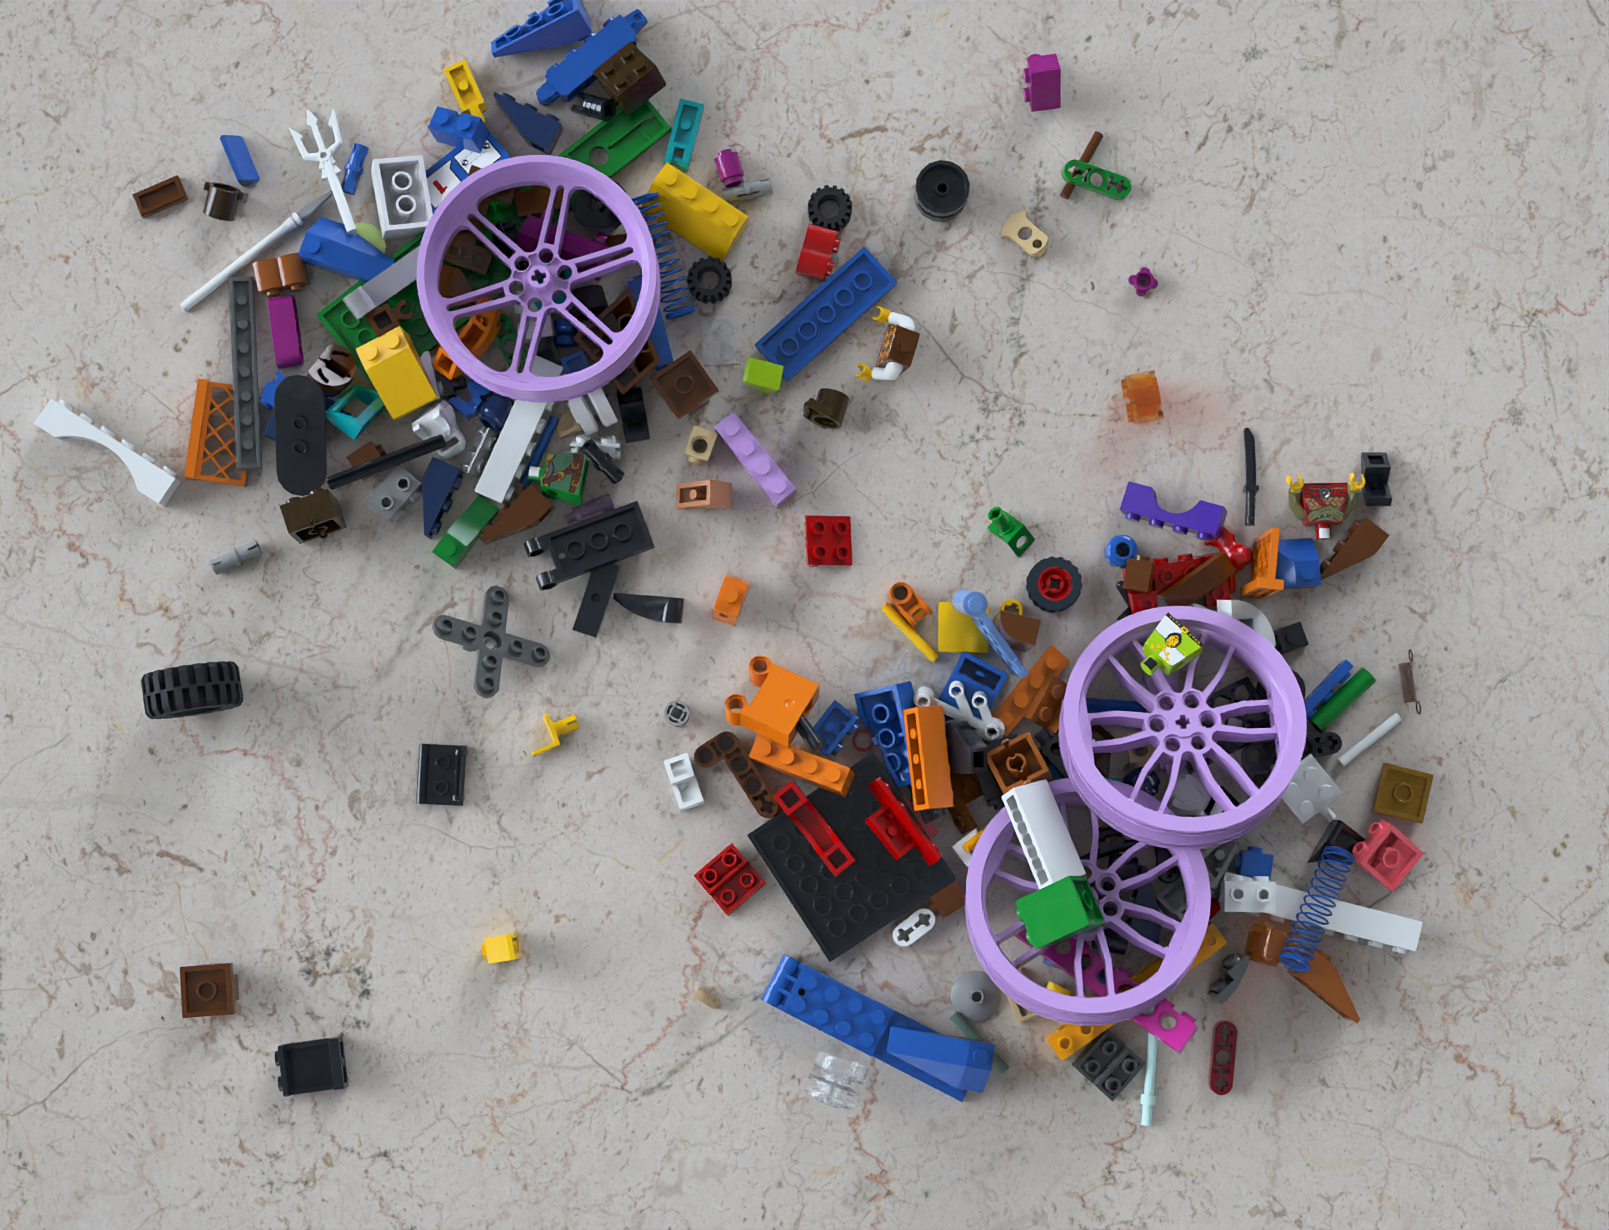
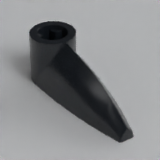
(653, 607)

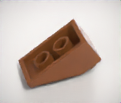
(1326, 984)

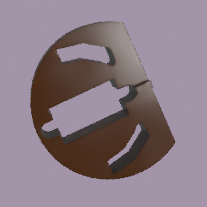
(338, 358)

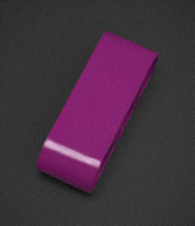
(285, 332)

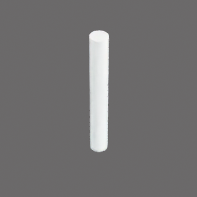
(1369, 739)

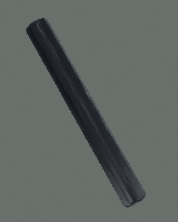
(386, 462)

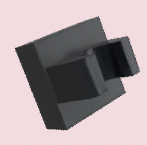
(451, 386)

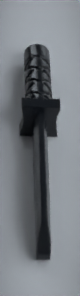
(1250, 487)

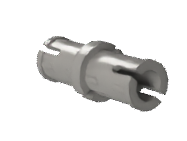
(747, 190)
(236, 557)

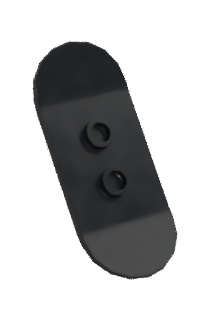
(300, 435)

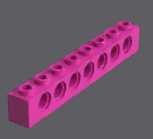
(1175, 1038)

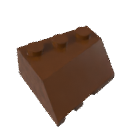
(616, 319)

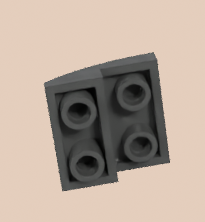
(1233, 969)
(1108, 1064)

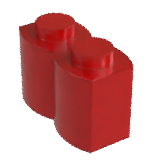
(817, 253)

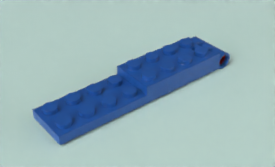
(845, 1015)

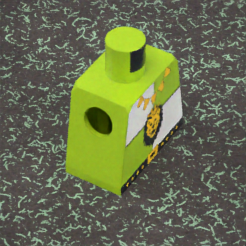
(1170, 647)

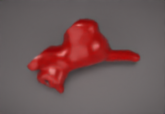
(1237, 553)

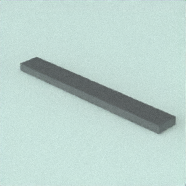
(245, 374)

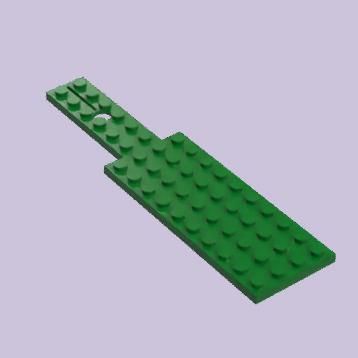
(356, 333)

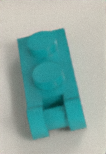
(684, 133)

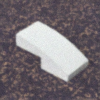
(684, 782)

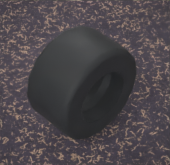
(592, 298)

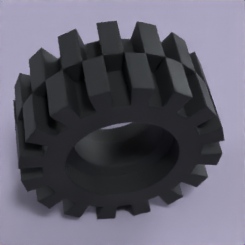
(833, 194)
(702, 267)

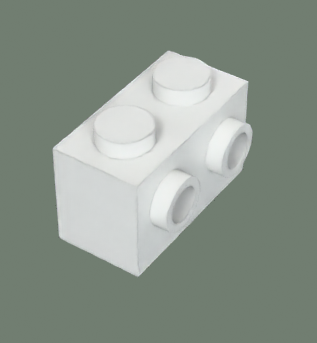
(1248, 895)

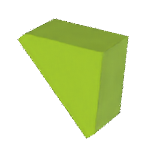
(762, 375)

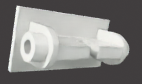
(606, 443)

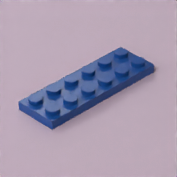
(826, 313)

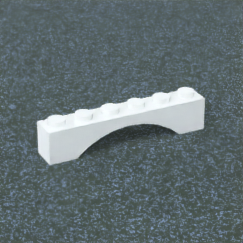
(149, 479)

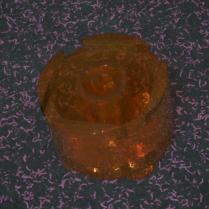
(1143, 397)
(1266, 943)

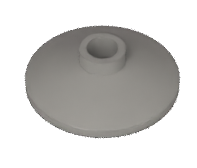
(962, 996)

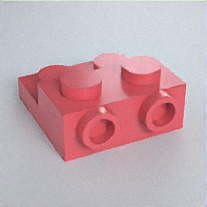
(1386, 854)

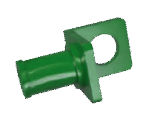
(1009, 530)

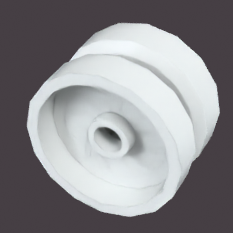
(589, 405)

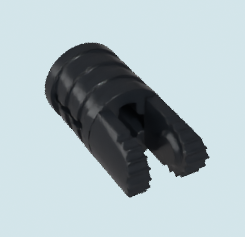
(595, 107)

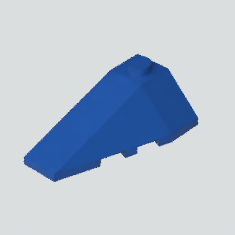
(555, 26)
(334, 250)
(883, 714)
(953, 1059)

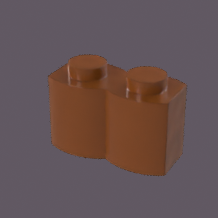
(281, 274)

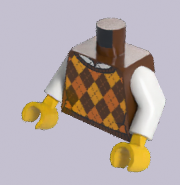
(896, 350)

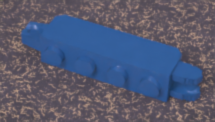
(576, 71)

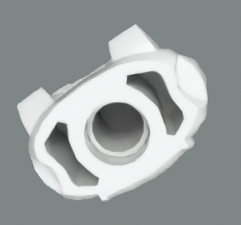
(440, 420)
(1190, 797)

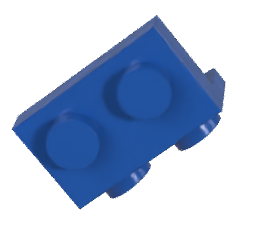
(833, 726)

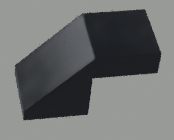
(633, 415)
(1376, 472)

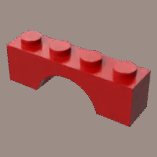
(814, 827)

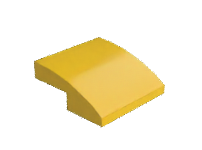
(959, 632)

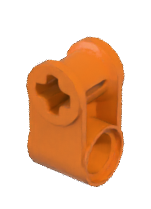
(909, 604)

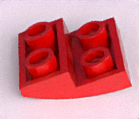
(730, 879)

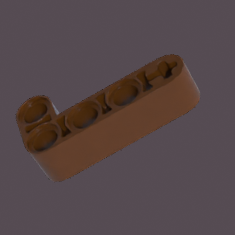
(741, 776)

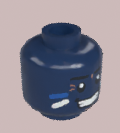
(1150, 783)

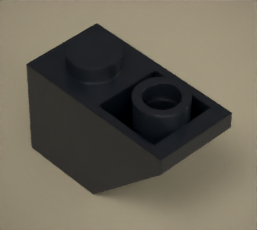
(965, 749)

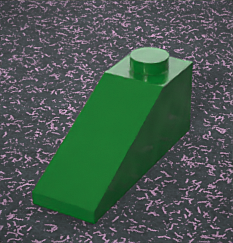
(465, 532)

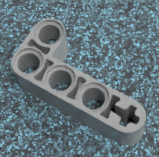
(383, 286)

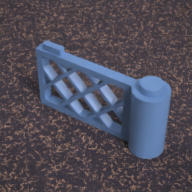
(975, 605)

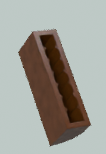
(1017, 630)

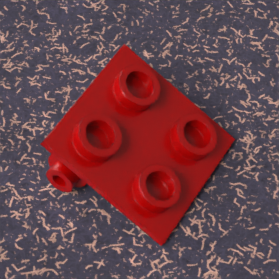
(828, 540)

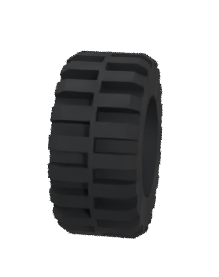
(191, 690)

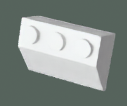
(401, 196)

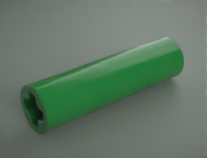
(1342, 699)

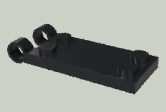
(592, 544)

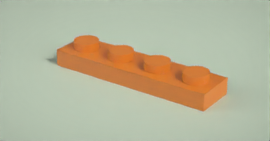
(1022, 696)

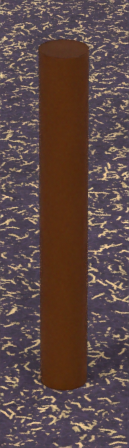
(1086, 157)

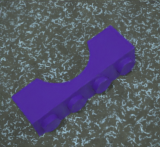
(1203, 519)

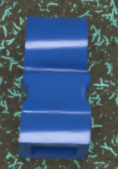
(471, 408)

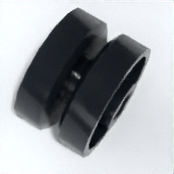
(955, 188)
(590, 216)

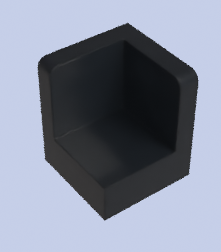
(548, 351)

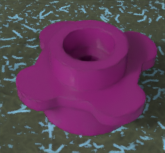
(1150, 282)

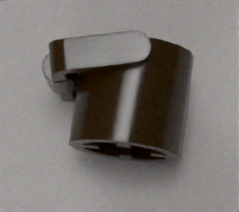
(222, 200)
(827, 409)

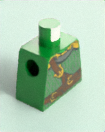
(562, 476)

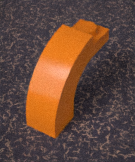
(475, 337)

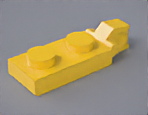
(465, 89)

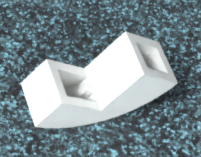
(1248, 615)

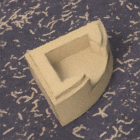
(567, 425)
(707, 998)

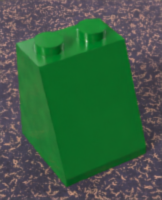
(1059, 912)

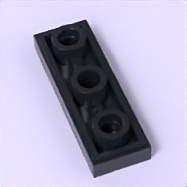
(590, 613)

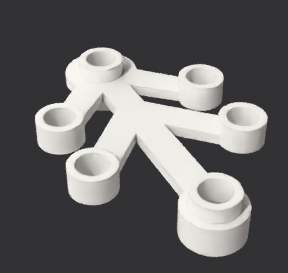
(964, 712)

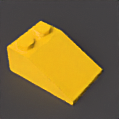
(397, 372)

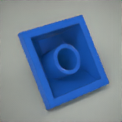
(1298, 564)

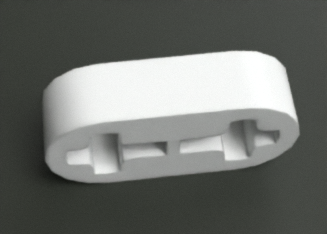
(917, 932)

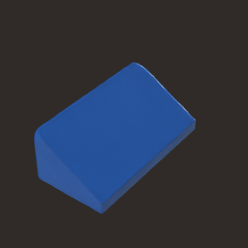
(240, 159)

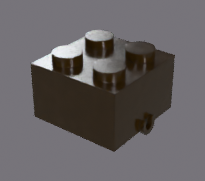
(629, 78)
(312, 515)

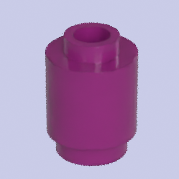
(729, 168)

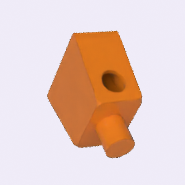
(731, 599)

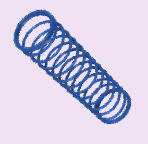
(675, 313)
(1299, 957)

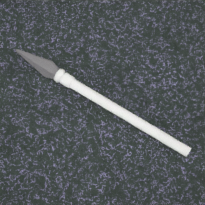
(287, 226)

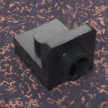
(1290, 638)

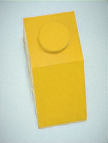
(501, 948)

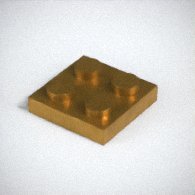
(1402, 793)

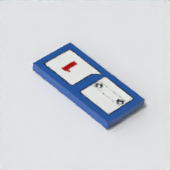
(455, 167)

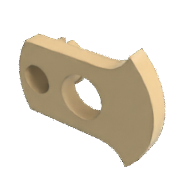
(1019, 222)

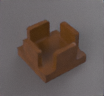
(684, 385)
(208, 990)

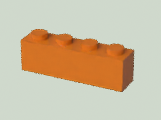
(928, 758)
(802, 765)

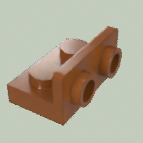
(1047, 704)

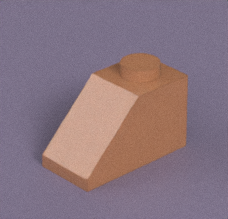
(704, 495)

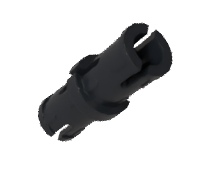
(602, 461)

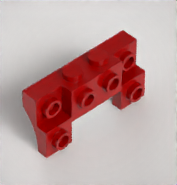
(1168, 573)

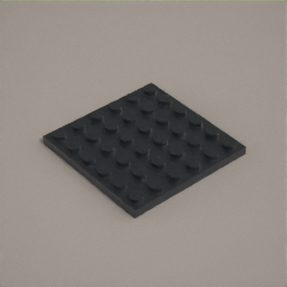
(870, 890)

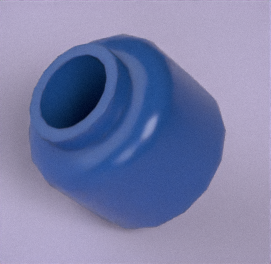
(1127, 546)

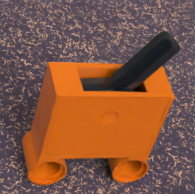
(779, 705)

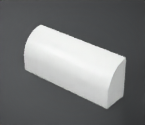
(1042, 833)

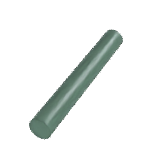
(961, 1023)

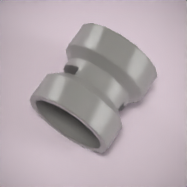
(677, 713)

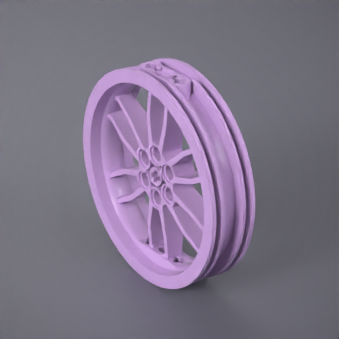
(1155, 828)
(1079, 1010)

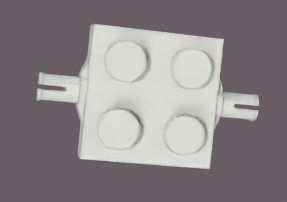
(1311, 791)

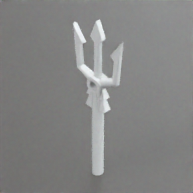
(328, 164)

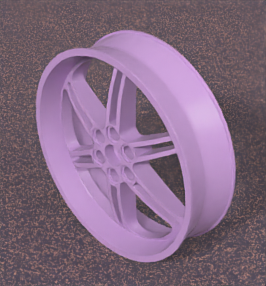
(556, 174)

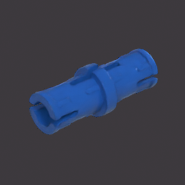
(354, 168)

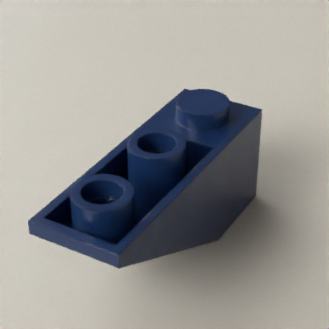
(536, 129)
(437, 488)
(1145, 897)

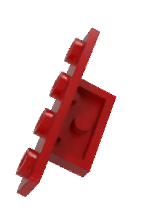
(896, 827)

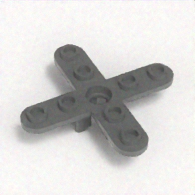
(493, 627)

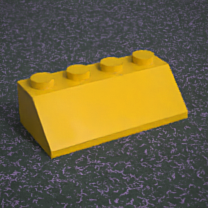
(696, 213)

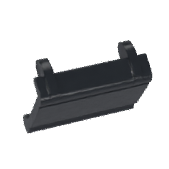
(441, 774)

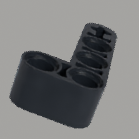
(1268, 758)
(1115, 942)

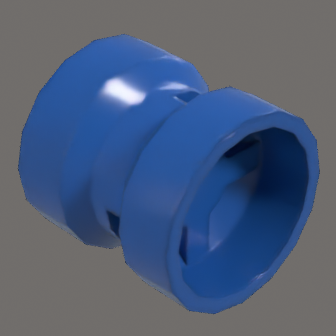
(565, 334)

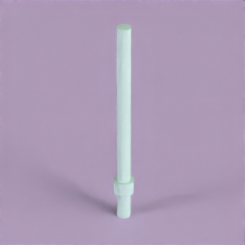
(1148, 1099)

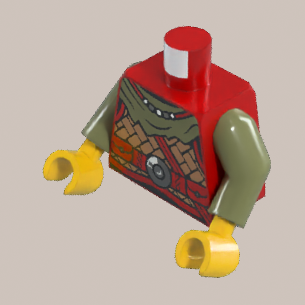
(1323, 502)

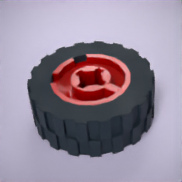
(1039, 581)

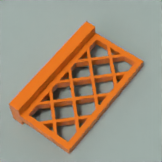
(199, 435)
(1263, 567)

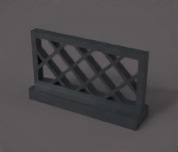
(1230, 746)

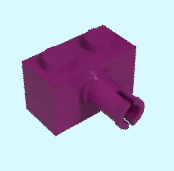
(1043, 82)

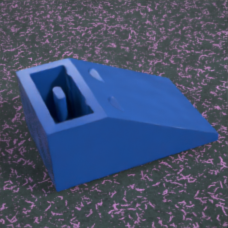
(975, 676)

